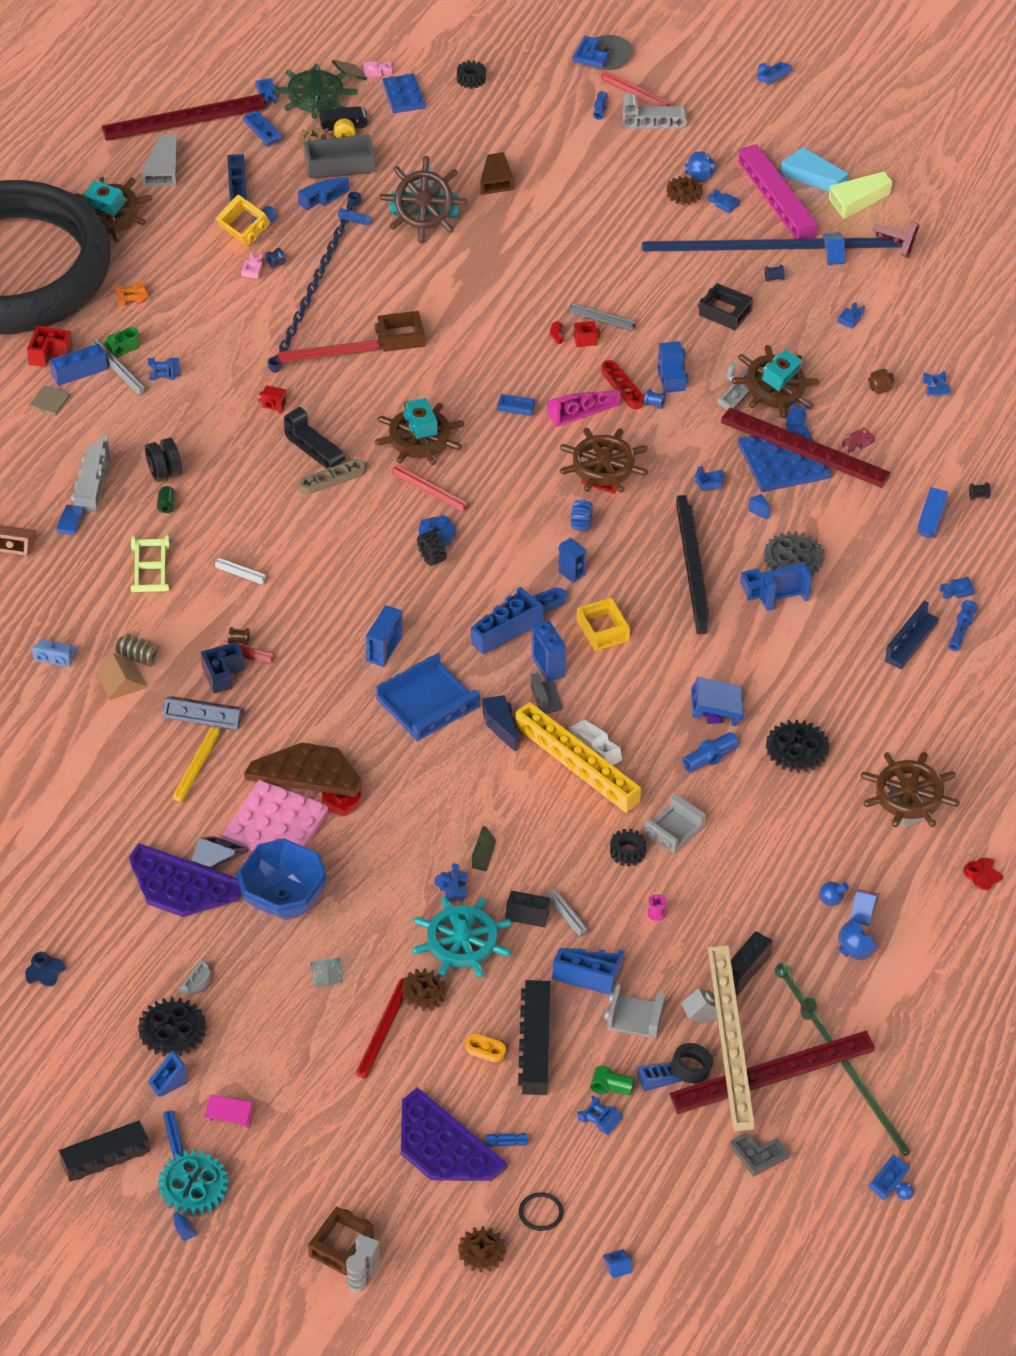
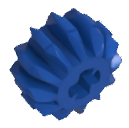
(581, 515)

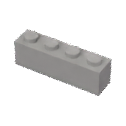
(92, 475)

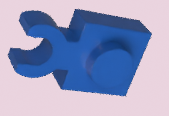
(265, 88)
(725, 202)
(852, 316)
(796, 417)
(958, 587)

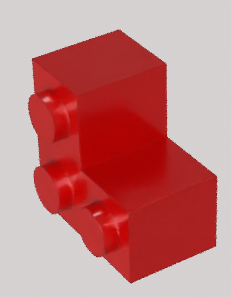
(48, 343)

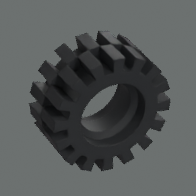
(471, 74)
(431, 547)
(628, 838)

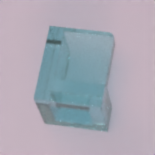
(326, 972)

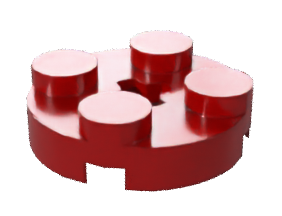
(342, 806)

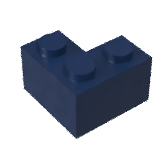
(220, 663)

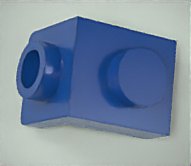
(709, 480)

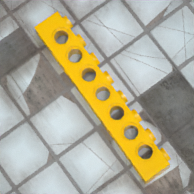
(578, 757)

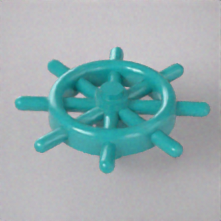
(462, 936)

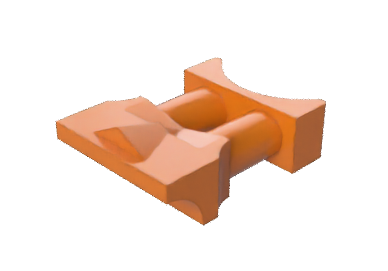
(135, 293)

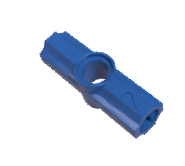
(710, 752)

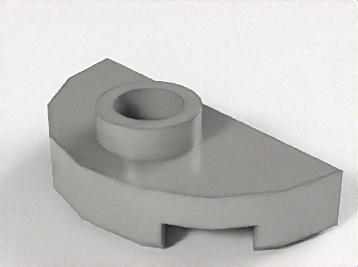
(196, 980)

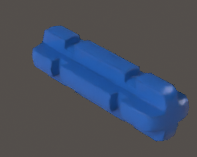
(354, 216)
(507, 1139)

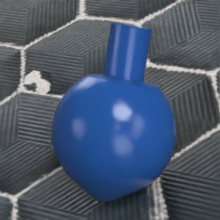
(832, 893)

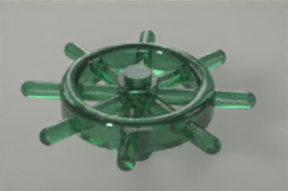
(315, 87)

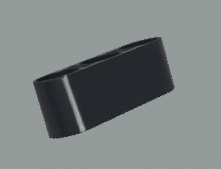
(356, 114)

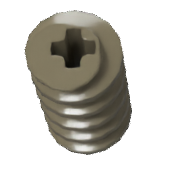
(136, 649)

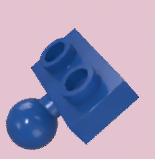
(770, 74)
(889, 1178)

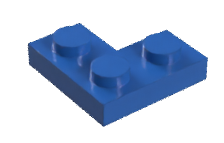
(588, 53)

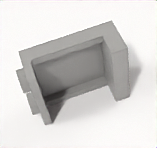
(676, 824)

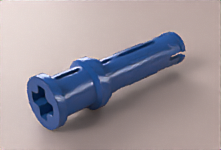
(955, 643)

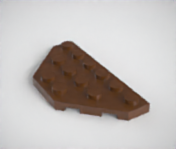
(307, 768)

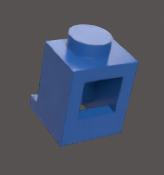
(751, 583)

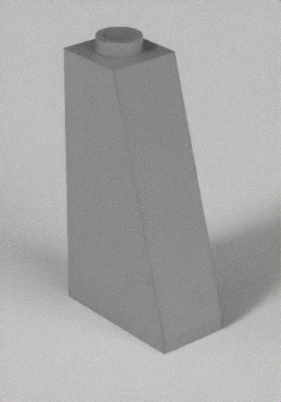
(162, 163)

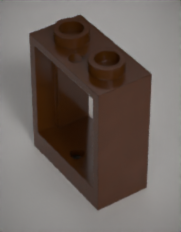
(400, 341)
(330, 1256)

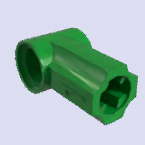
(605, 1080)

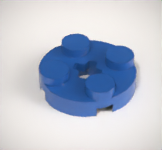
(440, 524)

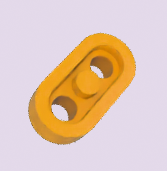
(487, 1047)

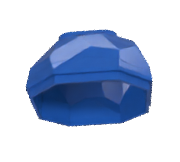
(282, 878)

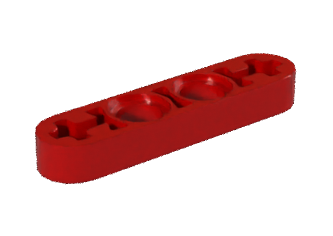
(610, 371)

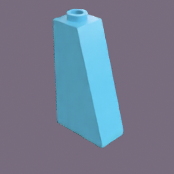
(812, 170)

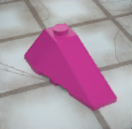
(580, 405)

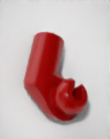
(554, 332)

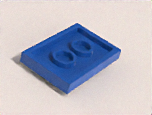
(403, 93)

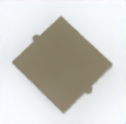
(49, 400)

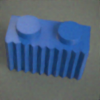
(572, 560)

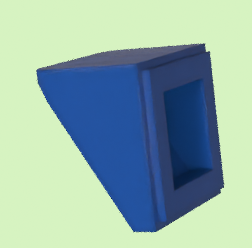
(759, 506)
(184, 1226)
(618, 1263)

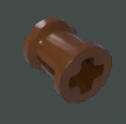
(239, 636)

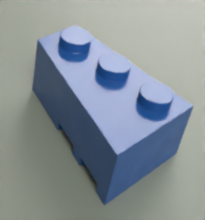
(588, 969)

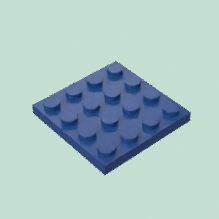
(778, 467)

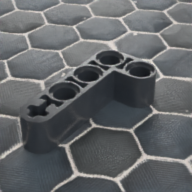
(309, 440)

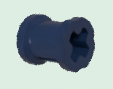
(774, 273)

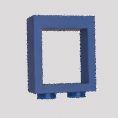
(384, 635)
(548, 651)

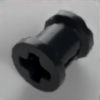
(977, 491)

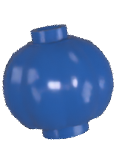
(700, 166)

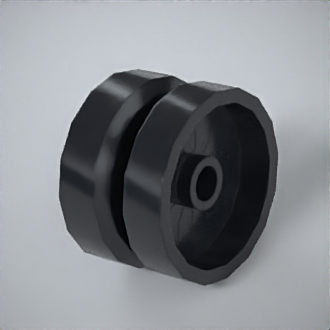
(163, 459)

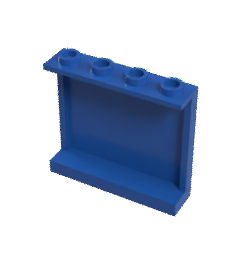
(426, 697)

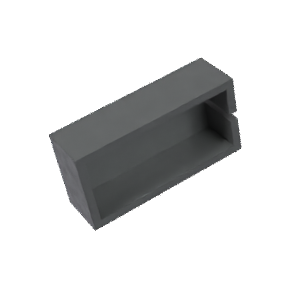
(339, 156)

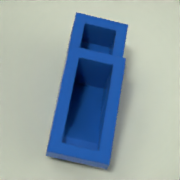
(323, 192)

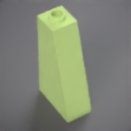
(859, 193)

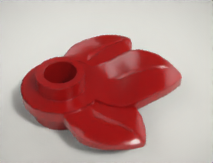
(982, 873)

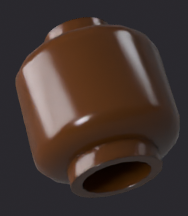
(881, 381)

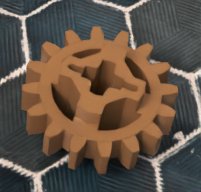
(313, 134)

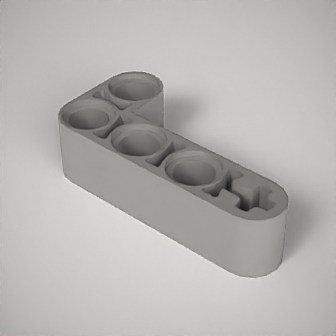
(651, 116)

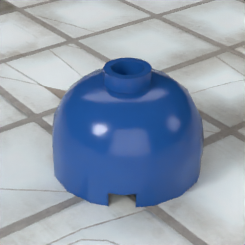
(855, 941)

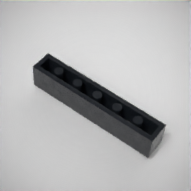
(536, 1037)

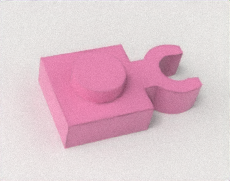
(374, 68)
(252, 267)

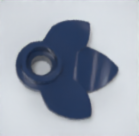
(46, 971)

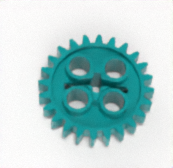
(210, 1191)

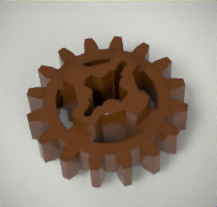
(684, 190)
(424, 989)
(481, 1249)

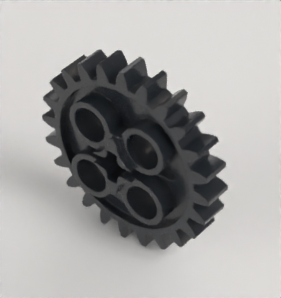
(797, 746)
(170, 1032)

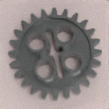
(793, 550)

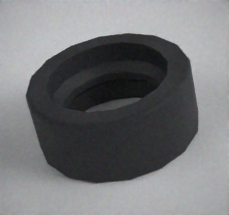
(696, 1052)

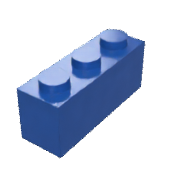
(78, 364)

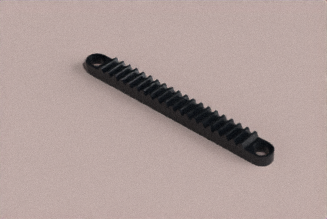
(693, 564)

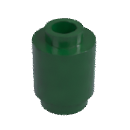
(166, 499)

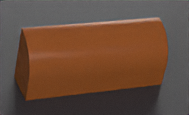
(16, 540)

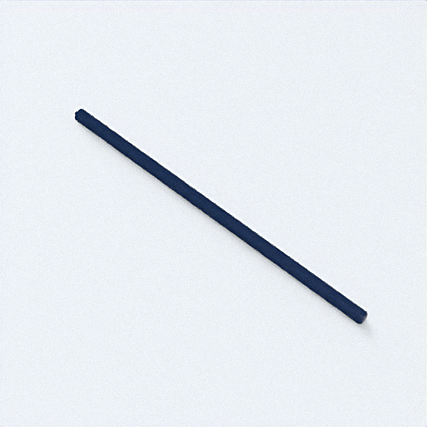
(763, 244)

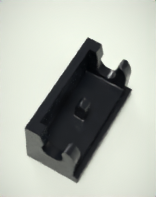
(527, 908)

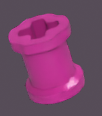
(656, 907)

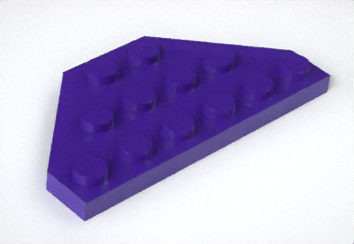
(180, 884)
(442, 1145)

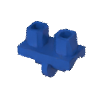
(449, 883)

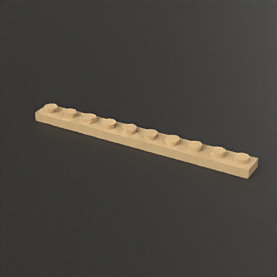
(731, 1038)

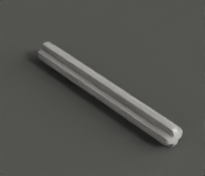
(121, 370)

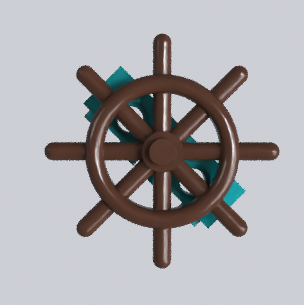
(424, 201)

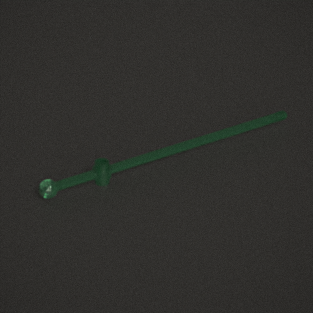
(808, 1011)

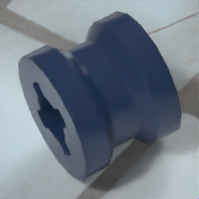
(275, 257)

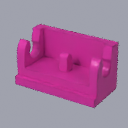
(229, 1110)

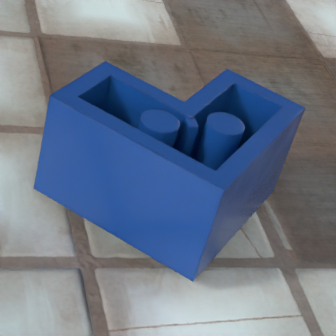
(672, 366)

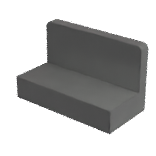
(545, 694)

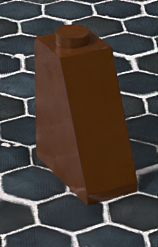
(496, 175)

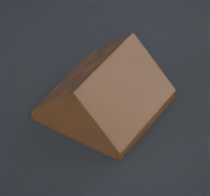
(119, 676)

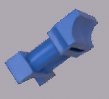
(170, 368)
(932, 389)
(606, 1121)

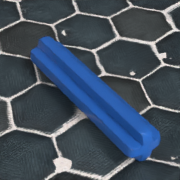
(173, 1133)

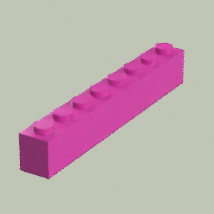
(777, 192)

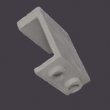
(634, 1014)

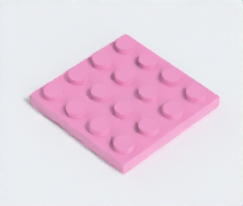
(273, 815)

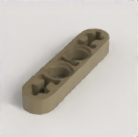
(312, 483)

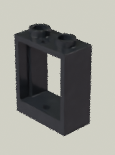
(727, 295)

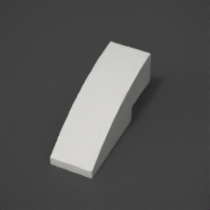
(597, 741)

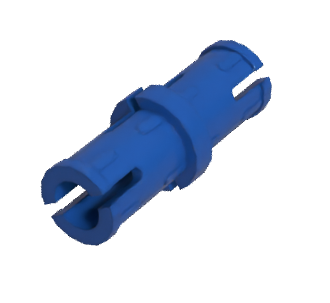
(600, 105)

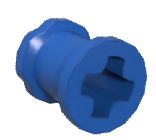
(654, 399)

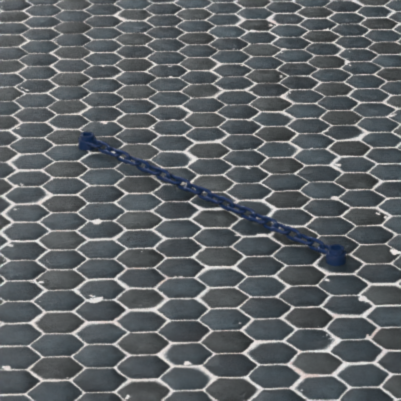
(274, 365)

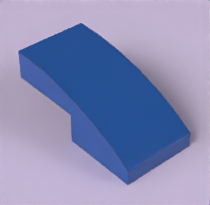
(70, 519)

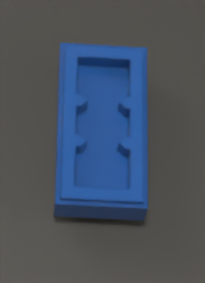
(516, 404)

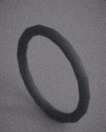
(542, 1228)

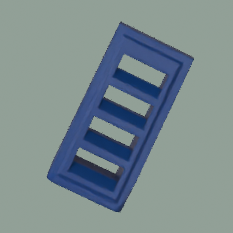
(655, 1082)

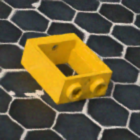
(237, 206)
(608, 637)

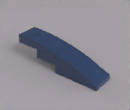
(236, 175)

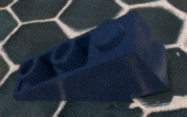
(498, 718)

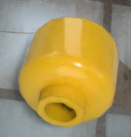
(344, 128)

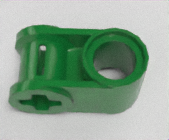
(125, 341)

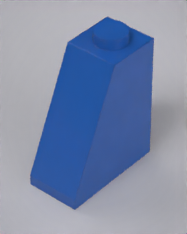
(933, 513)

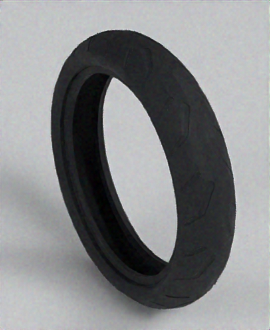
(81, 282)

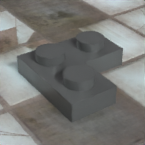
(758, 1158)

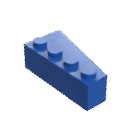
(507, 621)

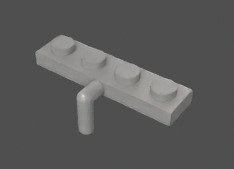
(736, 392)

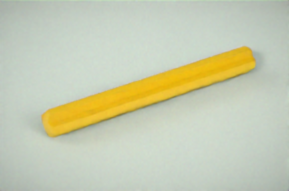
(196, 764)

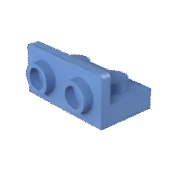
(54, 652)

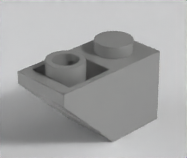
(700, 1006)

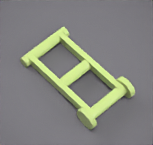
(135, 544)

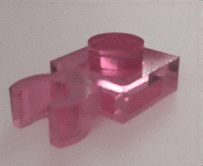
(859, 438)

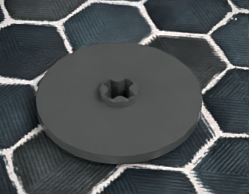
(618, 50)

